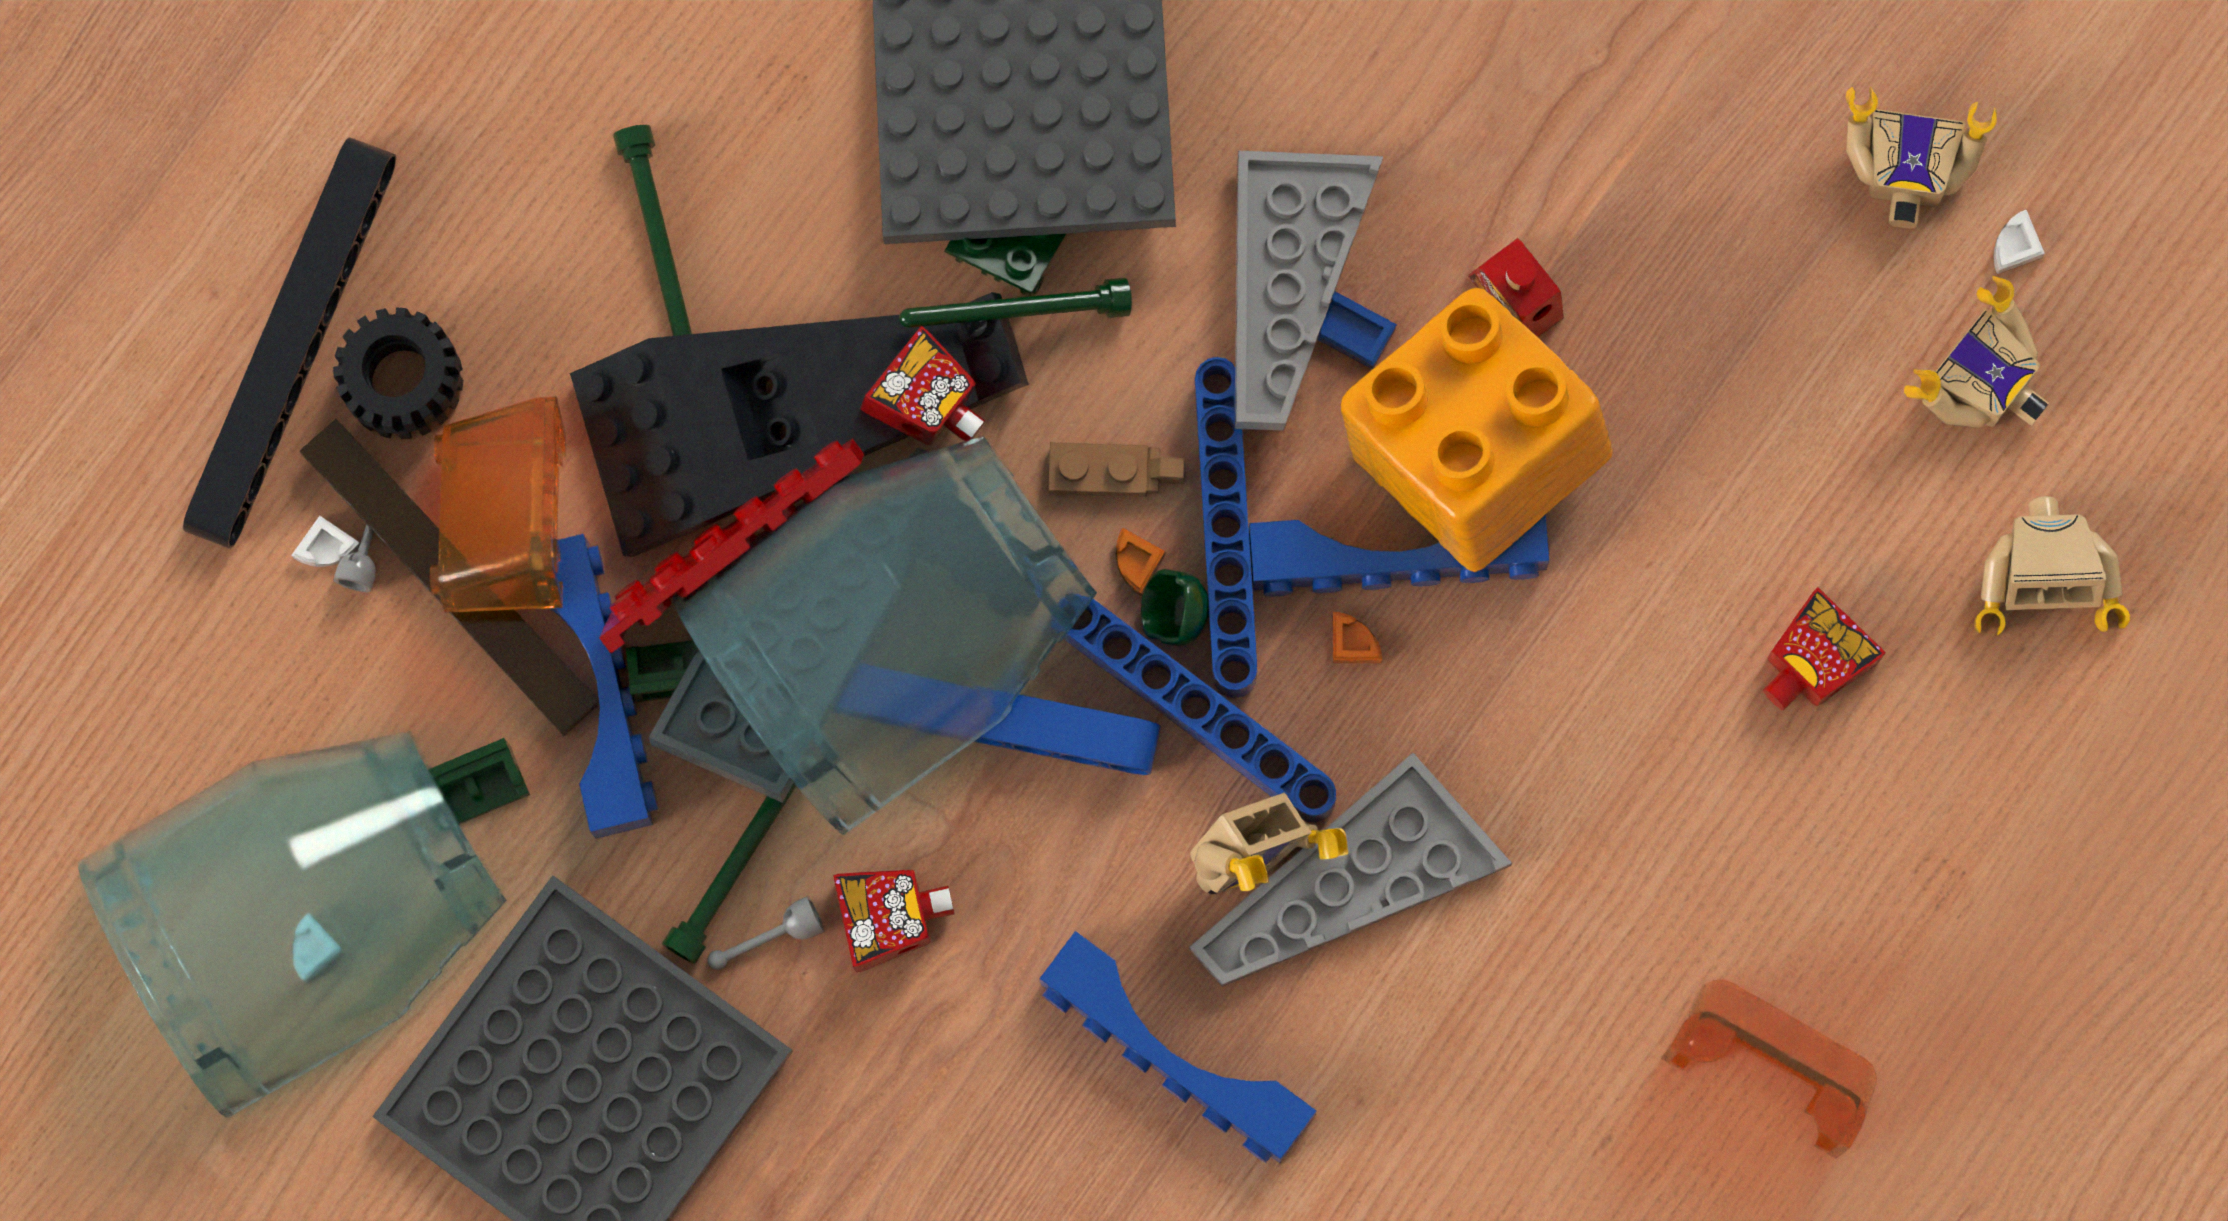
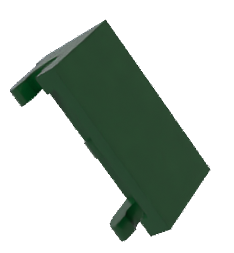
(658, 669)
(481, 780)

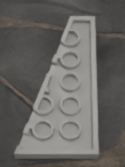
(1291, 247)
(1403, 848)

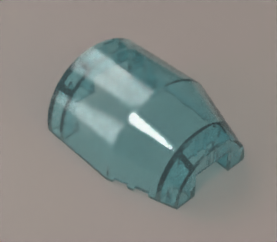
(888, 623)
(290, 910)

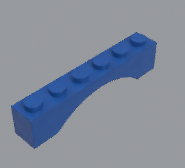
(1297, 556)
(613, 781)
(1259, 1110)

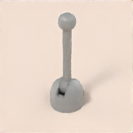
(357, 569)
(799, 921)

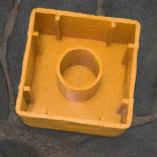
(1476, 428)

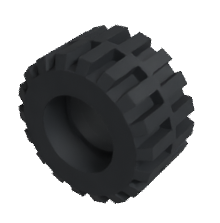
(376, 341)

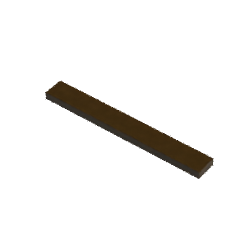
(416, 544)

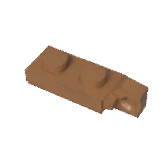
(1110, 469)

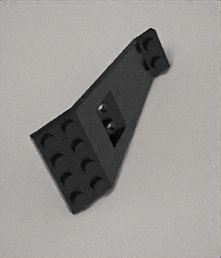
(695, 435)

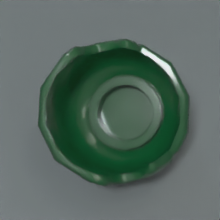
(1174, 607)

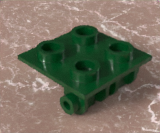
(1010, 259)

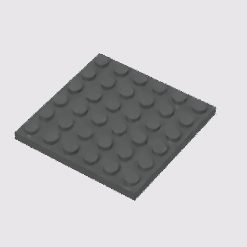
(1021, 118)
(581, 1073)

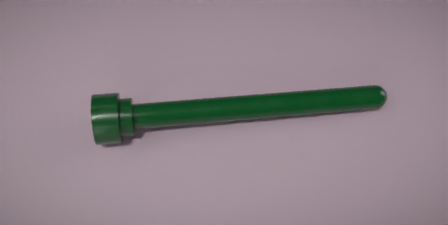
(635, 146)
(1110, 299)
(689, 937)

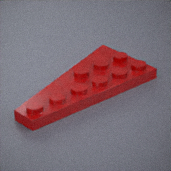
(720, 547)

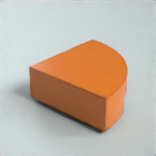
(1137, 560)
(1353, 641)

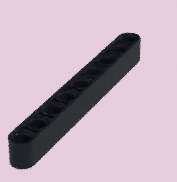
(289, 343)

